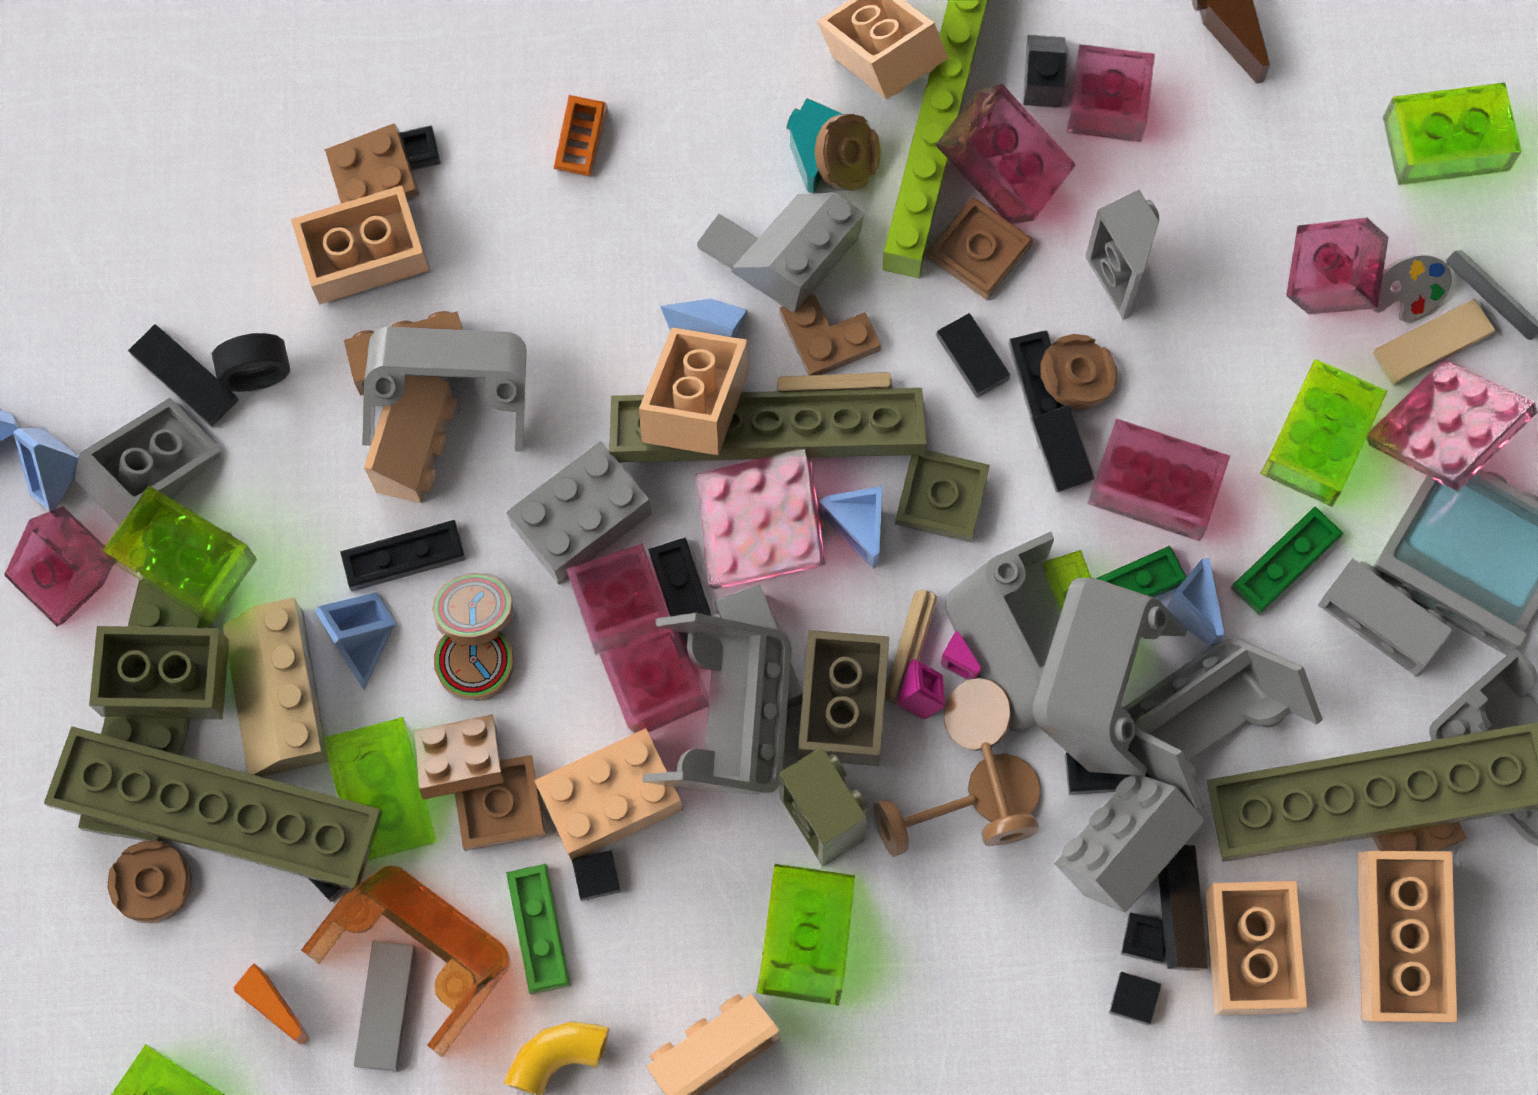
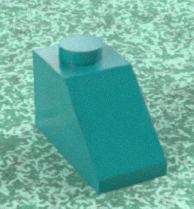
(804, 129)

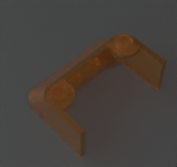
(472, 955)

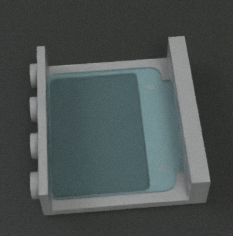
(1470, 556)

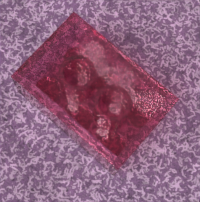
(1005, 154)
(1158, 479)

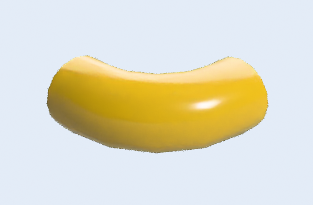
(553, 1049)

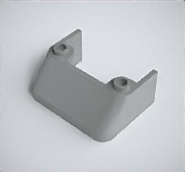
(445, 353)
(991, 631)
(1090, 670)
(1210, 700)
(744, 706)

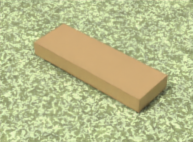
(1433, 341)

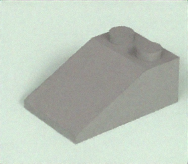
(154, 450)

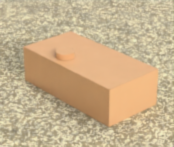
(1407, 936)

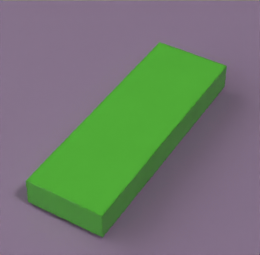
(538, 929)

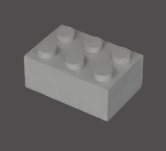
(579, 512)
(1129, 841)

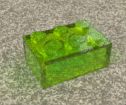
(1451, 133)
(1323, 432)
(180, 554)

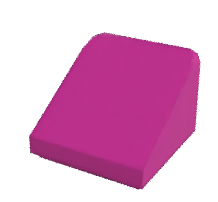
(960, 659)
(922, 690)

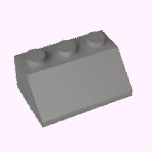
(801, 247)
(1122, 247)

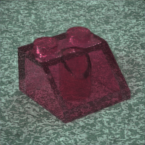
(58, 564)

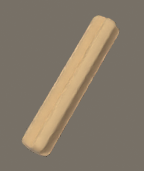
(877, 380)
(911, 640)

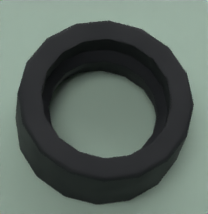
(250, 362)

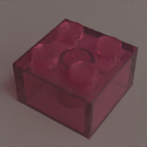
(1110, 93)
(1337, 266)
(617, 597)
(655, 680)

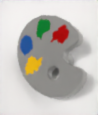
(1418, 283)

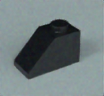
(1045, 71)

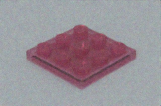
(1451, 424)
(760, 519)

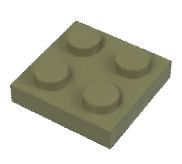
(942, 495)

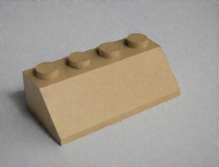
(275, 689)

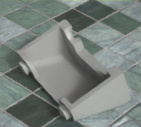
(1496, 703)

